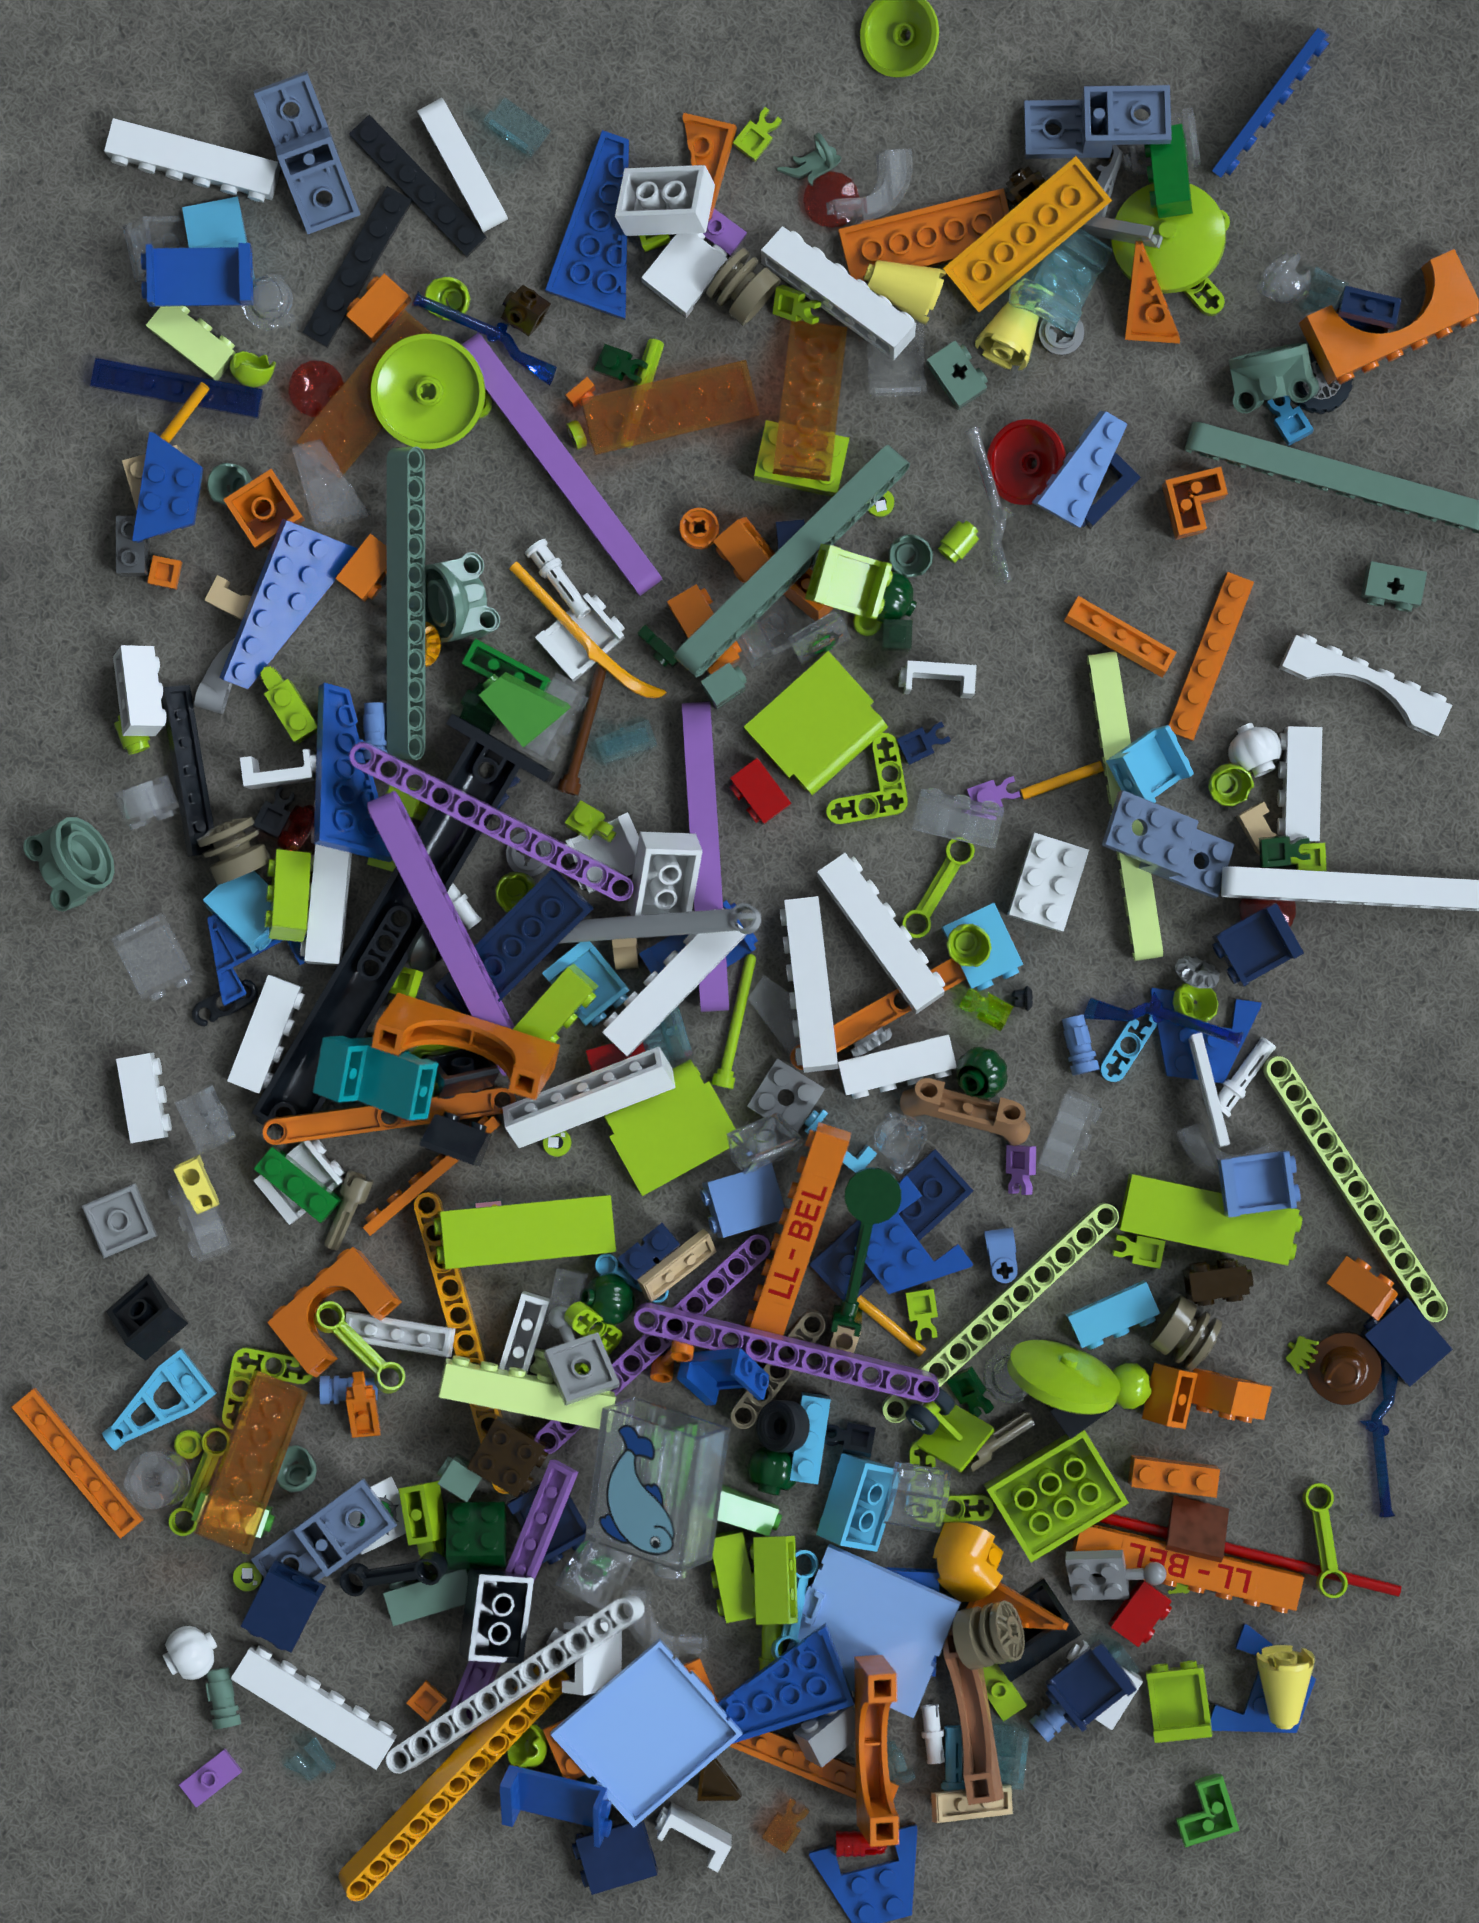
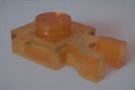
(784, 1829)

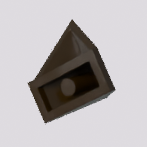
(716, 1784)

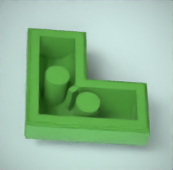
(1215, 1818)

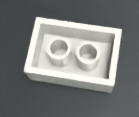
(665, 200)
(665, 873)
(1047, 882)

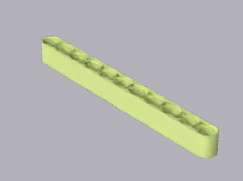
(1114, 737)
(1364, 1198)
(1007, 1299)

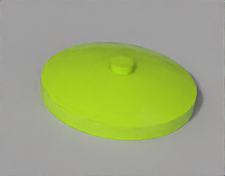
(1189, 245)
(428, 391)
(1063, 1376)

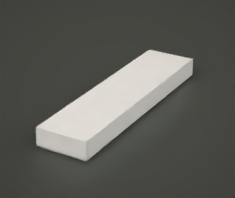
(1208, 1090)
(403, 1334)

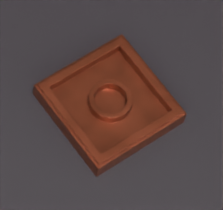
(1197, 1529)

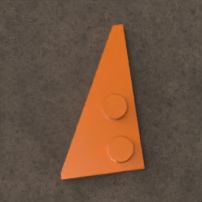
(709, 146)
(1147, 309)
(1029, 1612)

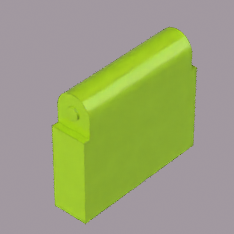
(817, 724)
(671, 1130)

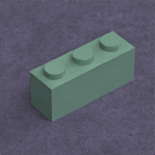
(418, 1600)

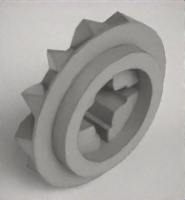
(1065, 345)
(517, 862)
(1197, 972)
(871, 1041)

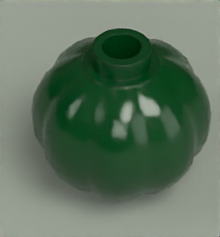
(897, 599)
(981, 1073)
(609, 1298)
(771, 1471)

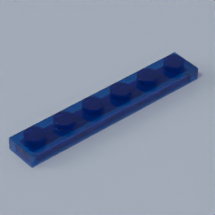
(175, 387)

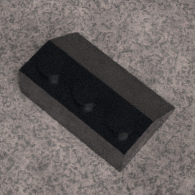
(496, 1616)
(1041, 1642)

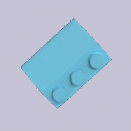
(856, 1503)

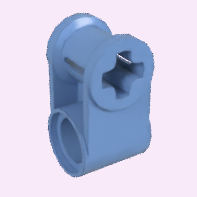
(1001, 1249)

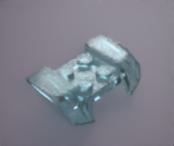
(1063, 281)

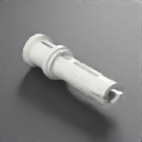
(551, 568)
(1235, 1088)

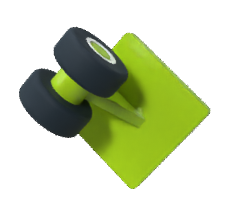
(948, 1430)

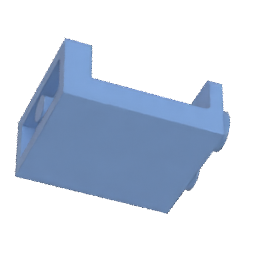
(1258, 1183)
(742, 1201)

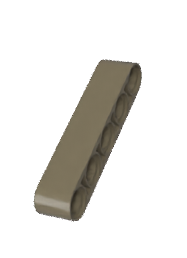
(747, 1400)

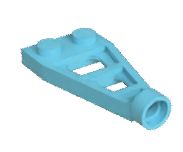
(187, 1381)

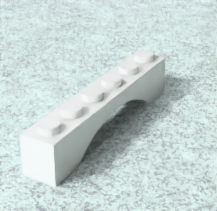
(1419, 710)

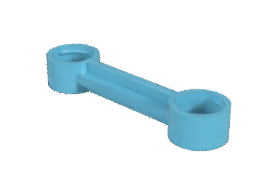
(791, 1631)

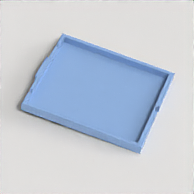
(879, 1614)
(647, 1732)

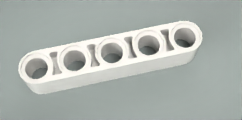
(462, 164)

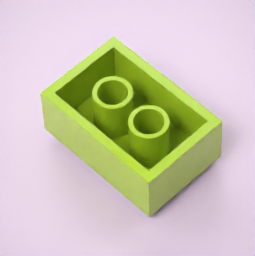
(765, 464)

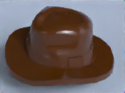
(1345, 1368)

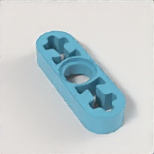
(1109, 1058)

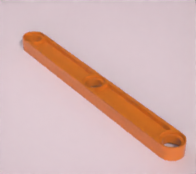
(882, 1012)
(368, 1118)

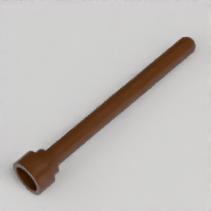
(570, 781)

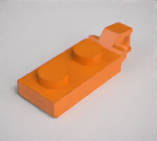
(362, 1408)

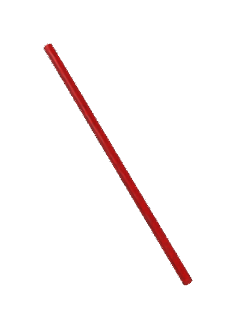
(1261, 1556)

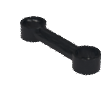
(393, 1573)

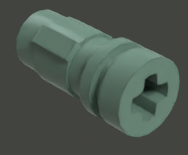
(221, 1694)

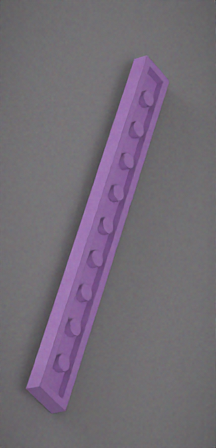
(525, 1560)

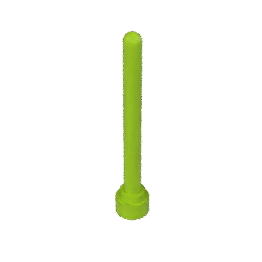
(724, 1075)

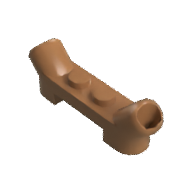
(1001, 1118)

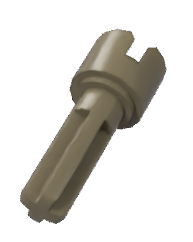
(353, 1192)
(1001, 1437)

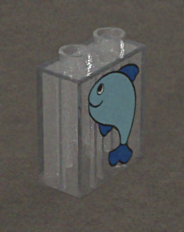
(657, 1486)

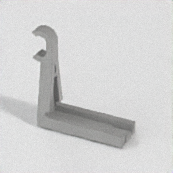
(1113, 228)

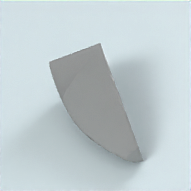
(214, 691)

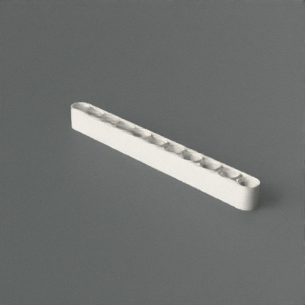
(1350, 888)
(525, 1679)

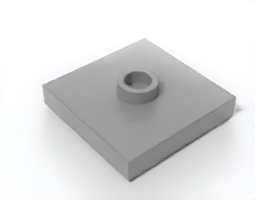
(119, 1220)

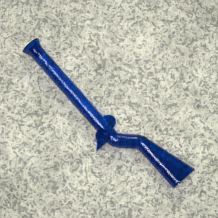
(538, 367)
(1104, 1011)
(1375, 1425)

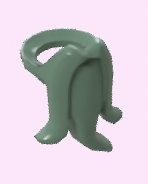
(815, 163)

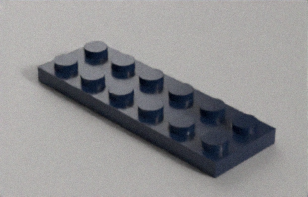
(525, 935)
(941, 1193)

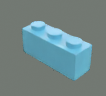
(1113, 1315)
(808, 1458)

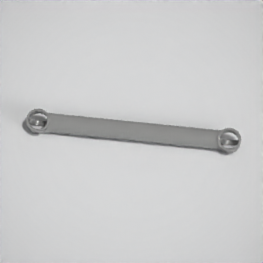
(664, 924)

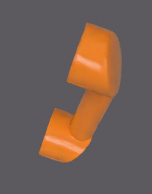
(663, 1366)

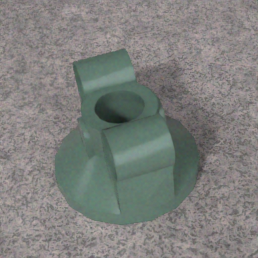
(1272, 375)
(458, 599)
(71, 861)

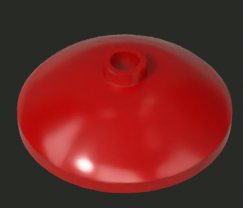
(1012, 456)

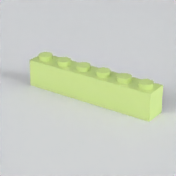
(517, 1392)

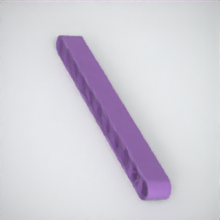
(563, 468)
(704, 823)
(500, 833)
(437, 910)
(647, 1356)
(797, 1362)

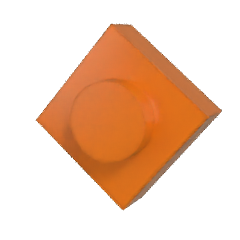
(582, 390)
(164, 572)
(426, 1701)

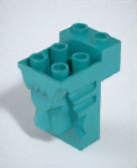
(389, 1082)

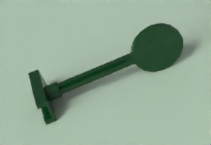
(872, 1198)

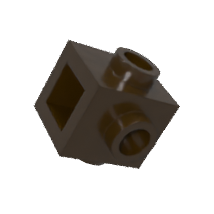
(1019, 180)
(525, 309)

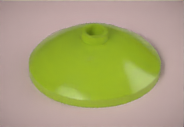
(884, 36)

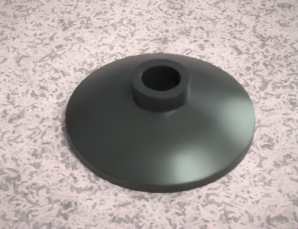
(424, 952)

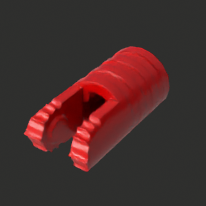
(854, 1844)

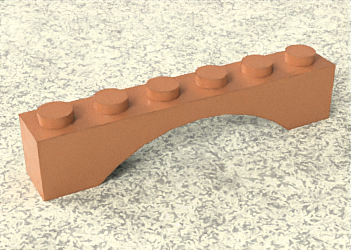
(980, 1754)

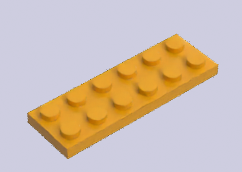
(1027, 234)

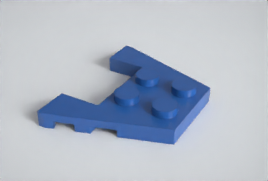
(232, 951)
(1221, 1054)
(899, 1257)
(1255, 1715)
(877, 1891)

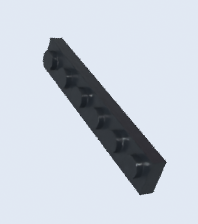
(418, 185)
(357, 266)
(187, 766)

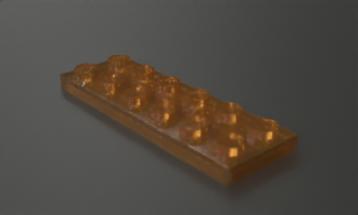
(810, 400)
(670, 407)
(349, 419)
(251, 1462)

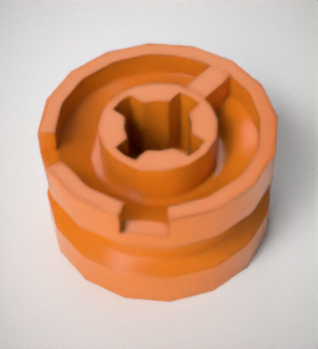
(694, 517)

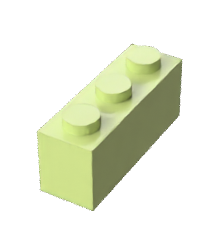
(192, 340)

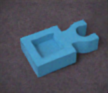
(1290, 422)

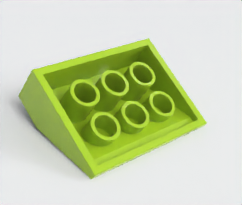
(1055, 1494)

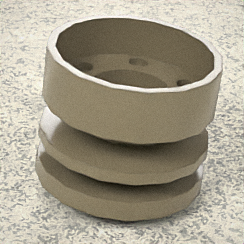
(743, 286)
(233, 850)
(1190, 1336)
(988, 1635)

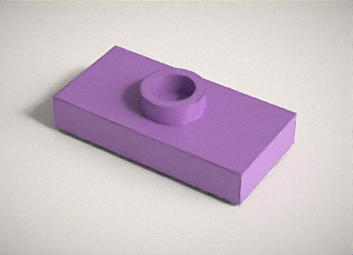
(724, 233)
(210, 1777)

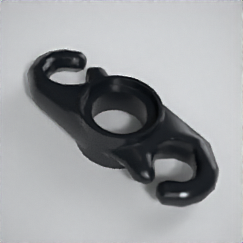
(215, 1013)

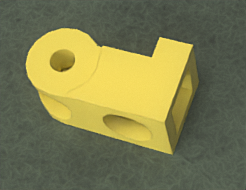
(196, 1184)

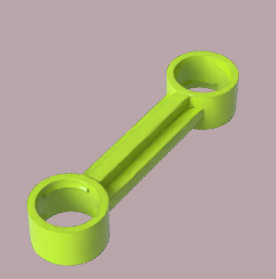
(938, 888)
(359, 1347)
(200, 1480)
(1325, 1540)

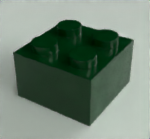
(476, 1535)

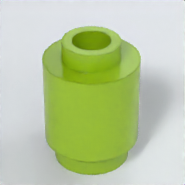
(958, 541)
(133, 744)

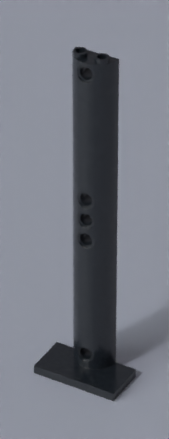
(352, 993)

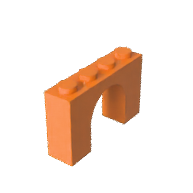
(295, 1321)

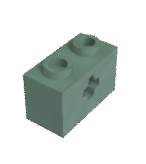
(958, 390)
(1408, 580)
(724, 685)
(457, 1477)

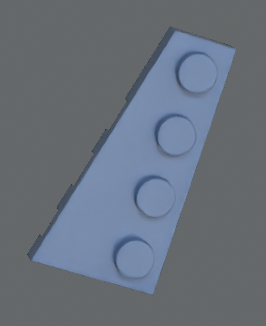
(1078, 480)

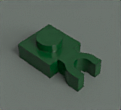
(618, 363)
(663, 652)
(1279, 850)
(970, 1389)

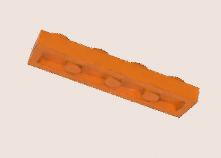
(1120, 636)

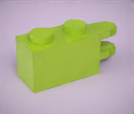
(288, 705)
(424, 1517)

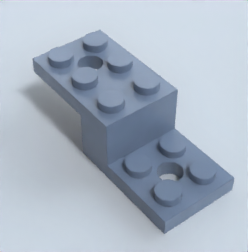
(1097, 122)
(307, 152)
(1167, 844)
(327, 1537)

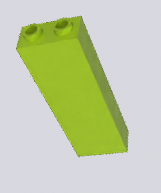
(1198, 1219)
(525, 1232)

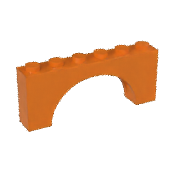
(1345, 350)
(415, 1022)
(874, 1801)

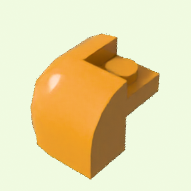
(967, 1561)

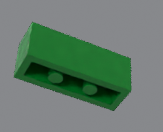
(1170, 176)
(489, 661)
(297, 1184)

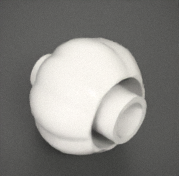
(1255, 749)
(190, 1652)

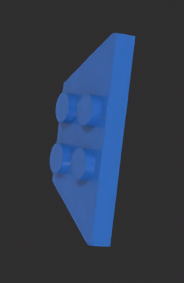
(167, 491)

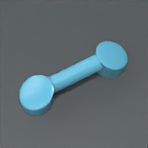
(605, 1265)

